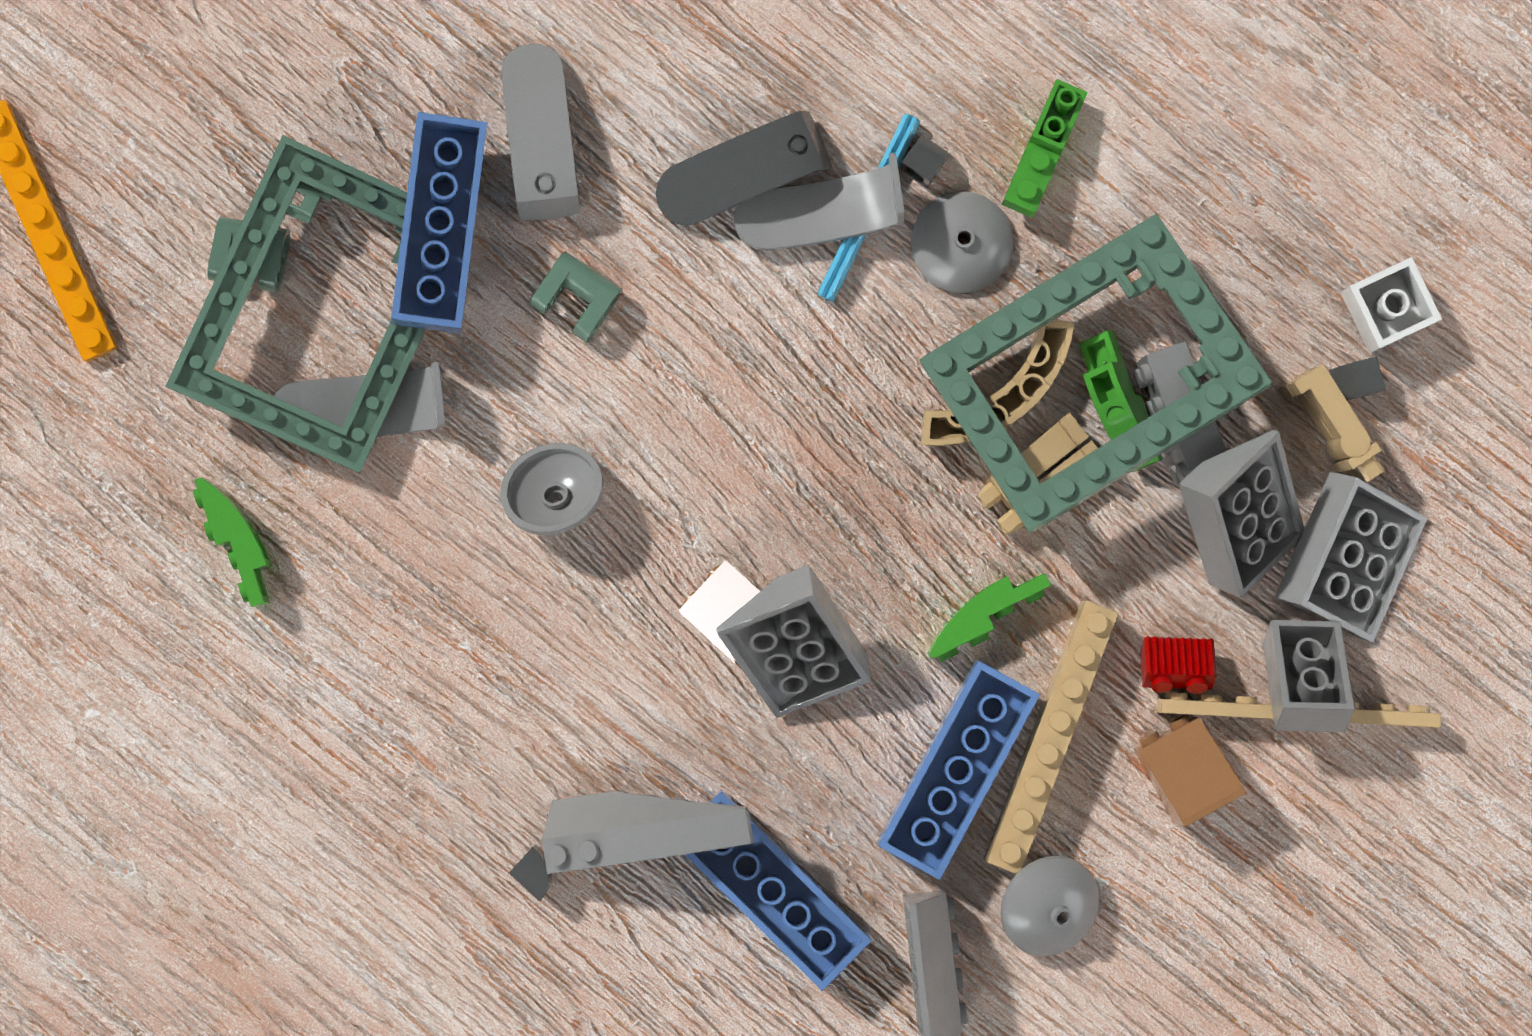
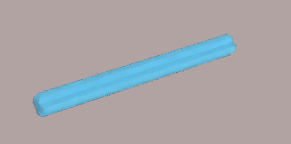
(851, 246)

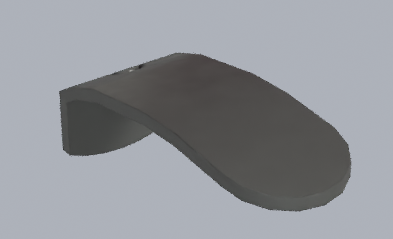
(742, 169)

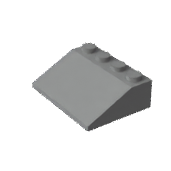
(1243, 512)
(1351, 556)
(795, 643)
(933, 964)

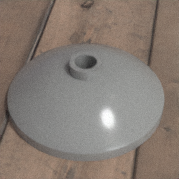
(955, 265)
(549, 475)
(1039, 896)

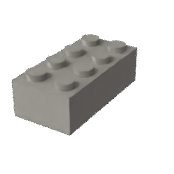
(1164, 385)

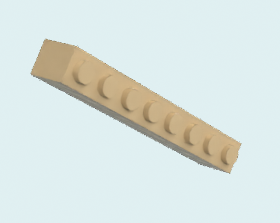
(1050, 736)

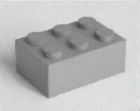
(1308, 676)

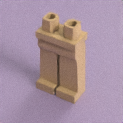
(1337, 423)
(1040, 456)

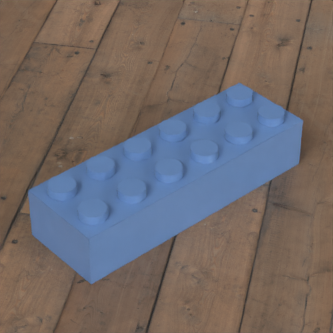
(438, 223)
(957, 769)
(784, 903)

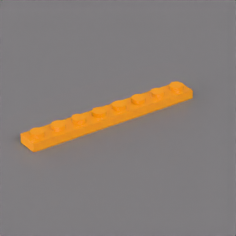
(51, 241)

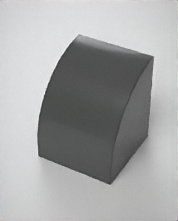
(924, 160)
(1359, 378)
(532, 873)

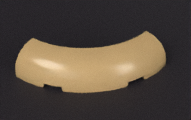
(1019, 395)

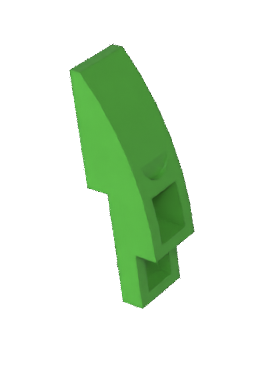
(1044, 148)
(1111, 387)
(232, 527)
(972, 619)

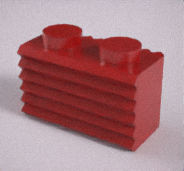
(1178, 664)

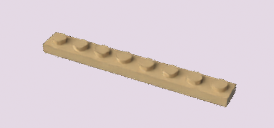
(1247, 707)

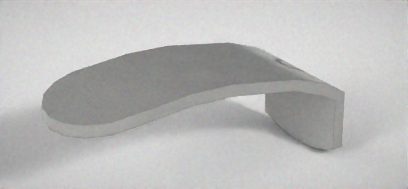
(539, 133)
(823, 210)
(414, 409)

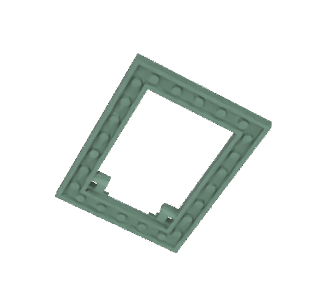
(316, 176)
(1161, 262)

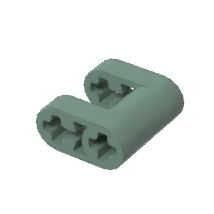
(273, 267)
(585, 283)

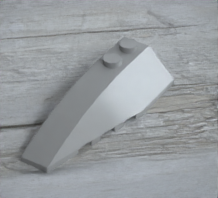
(636, 828)

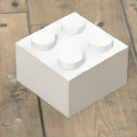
(1390, 305)

